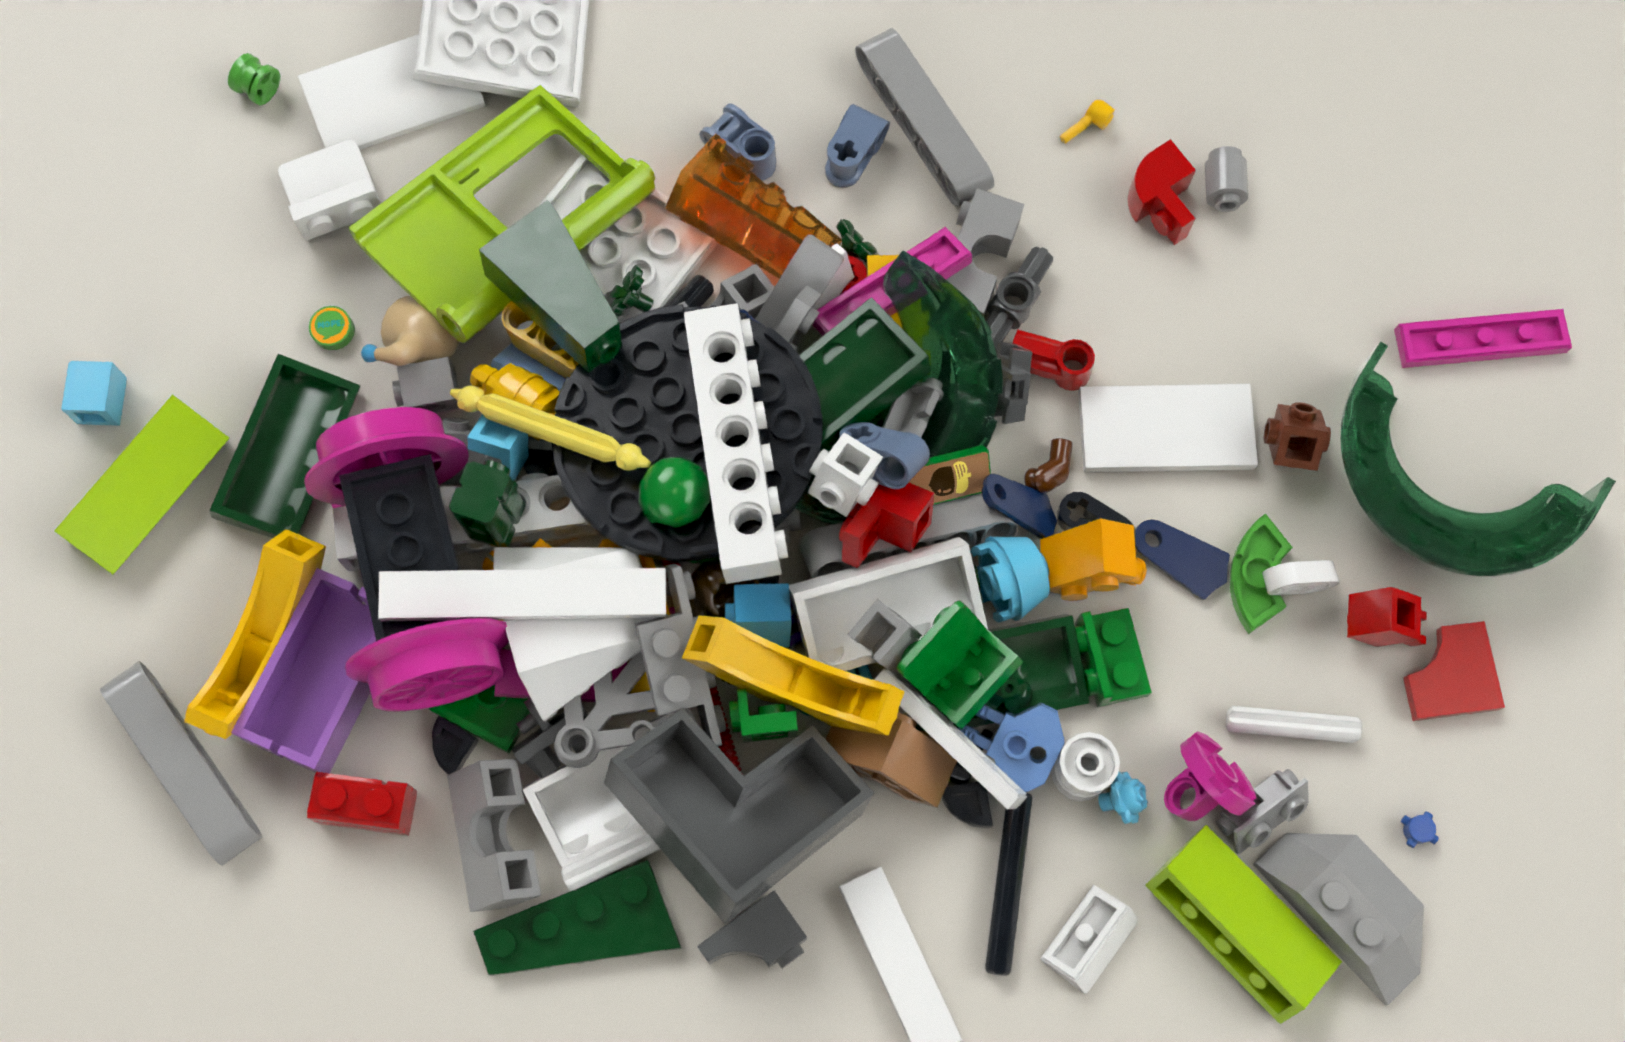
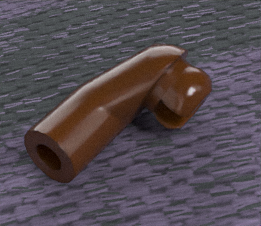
(1053, 472)

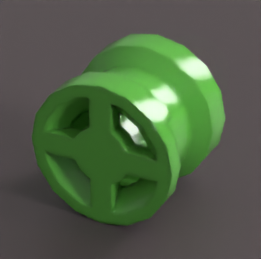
(254, 79)

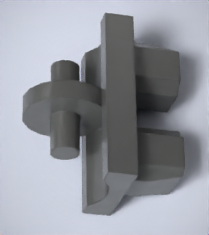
(535, 748)

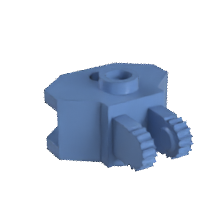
(1016, 738)

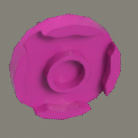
(1211, 778)

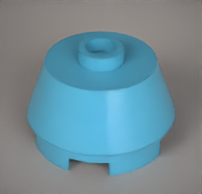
(1011, 576)

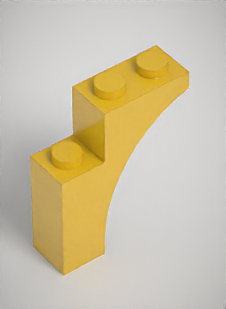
(280, 582)
(791, 678)

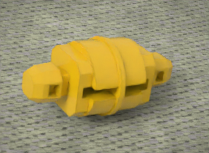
(518, 385)

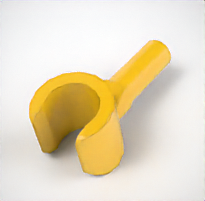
(1098, 113)

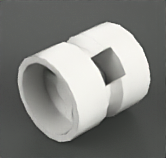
(1085, 766)

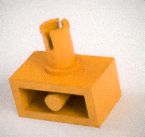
(1092, 559)

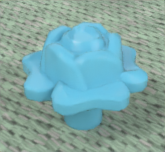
(1125, 797)

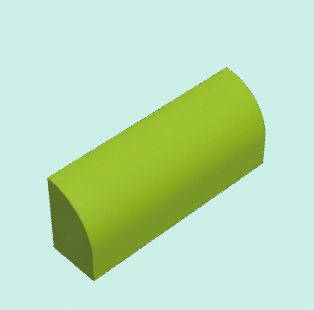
(142, 484)
(1244, 925)

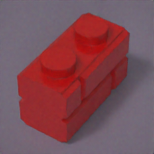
(362, 803)

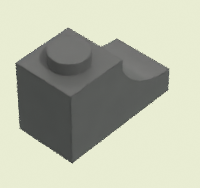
(761, 931)

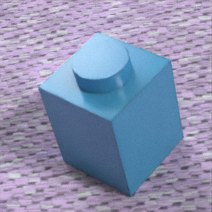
(762, 610)

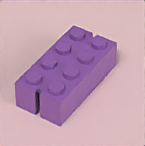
(304, 695)

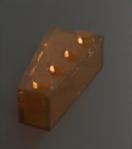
(741, 210)

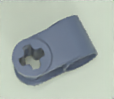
(744, 139)
(854, 145)
(902, 452)

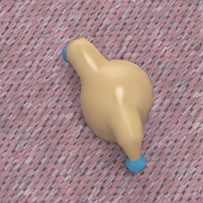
(410, 336)

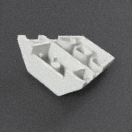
(567, 655)

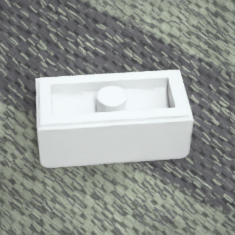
(1090, 939)

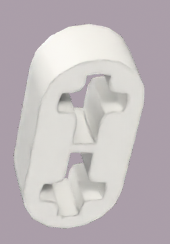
(1300, 577)

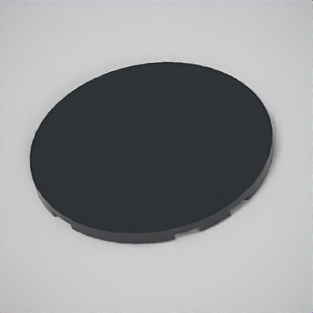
(651, 402)

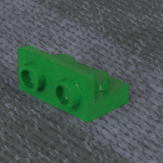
(1111, 657)
(769, 724)

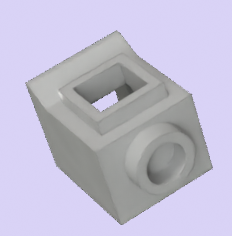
(884, 634)

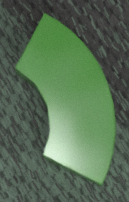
(1257, 551)

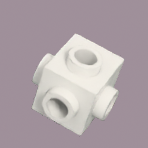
(845, 475)

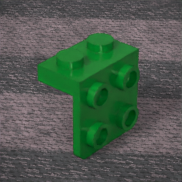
(958, 664)

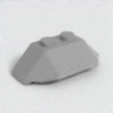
(1351, 905)

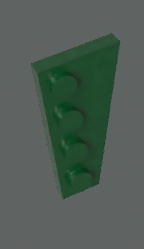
(593, 923)

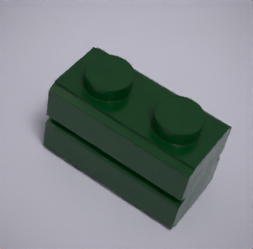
(487, 503)

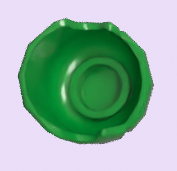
(674, 492)

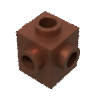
(1297, 436)

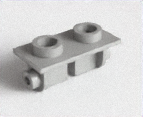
(914, 407)
(1281, 800)

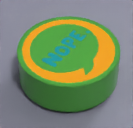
(331, 328)

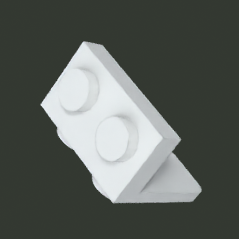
(328, 189)

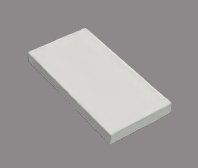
(1167, 428)

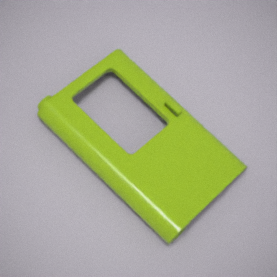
(434, 225)

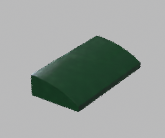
(862, 368)
(278, 448)
(1053, 660)

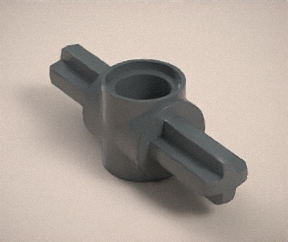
(1022, 285)

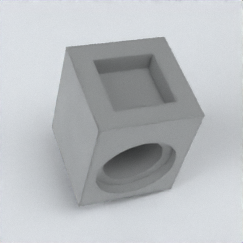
(426, 385)

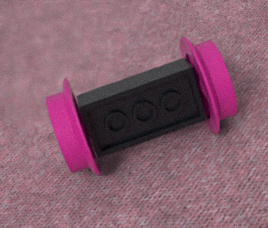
(389, 478)

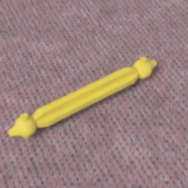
(550, 428)

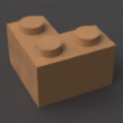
(903, 761)

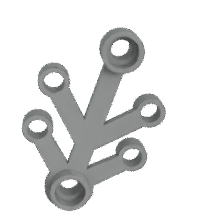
(611, 700)

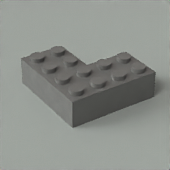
(729, 829)

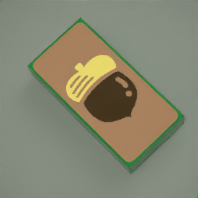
(955, 474)

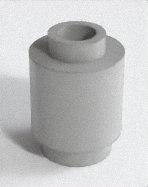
(1226, 179)

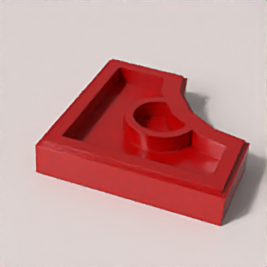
(1459, 676)

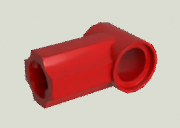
(1050, 355)

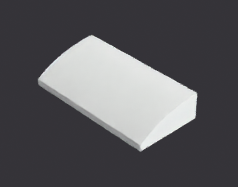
(377, 97)
(909, 583)
(580, 810)

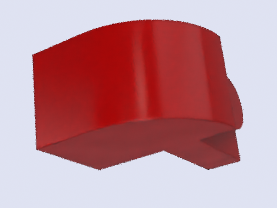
(1156, 189)
(889, 515)

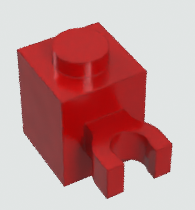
(1385, 617)

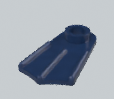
(1021, 503)
(1184, 557)

